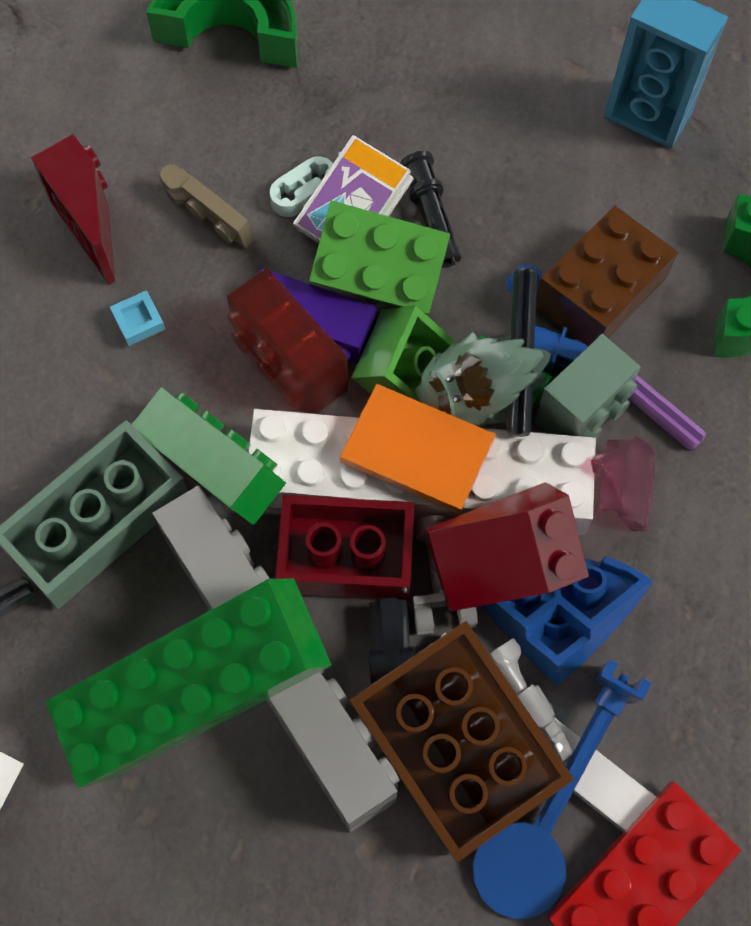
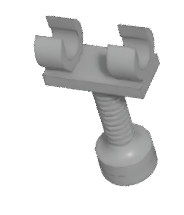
(423, 604)

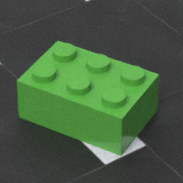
(378, 258)

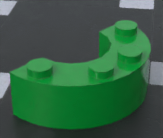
(267, 20)
(734, 322)

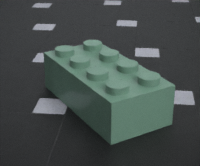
(90, 513)

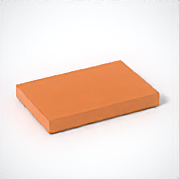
(417, 448)

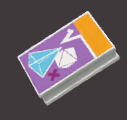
(358, 179)

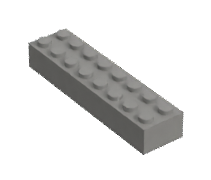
(309, 711)

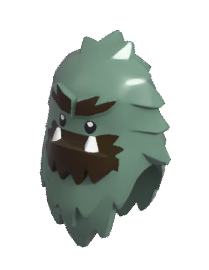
(481, 378)

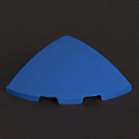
(571, 623)

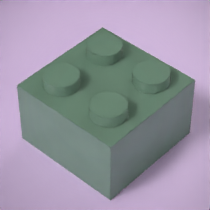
(589, 391)

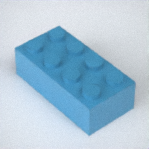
(663, 67)

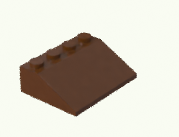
(461, 741)

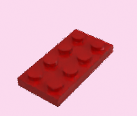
(652, 868)

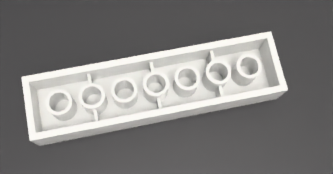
(311, 446)

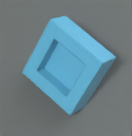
(137, 318)

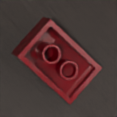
(78, 196)
(508, 549)

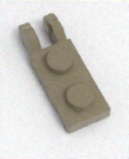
(206, 204)

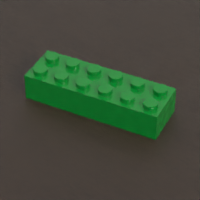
(188, 681)

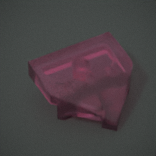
(627, 480)

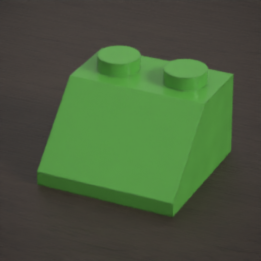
(400, 350)

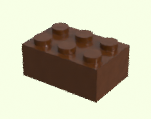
(604, 277)

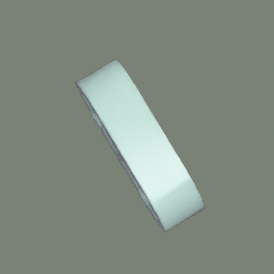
(299, 183)

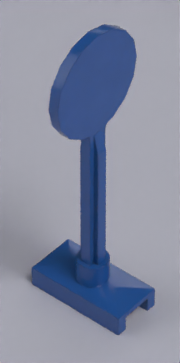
(522, 866)

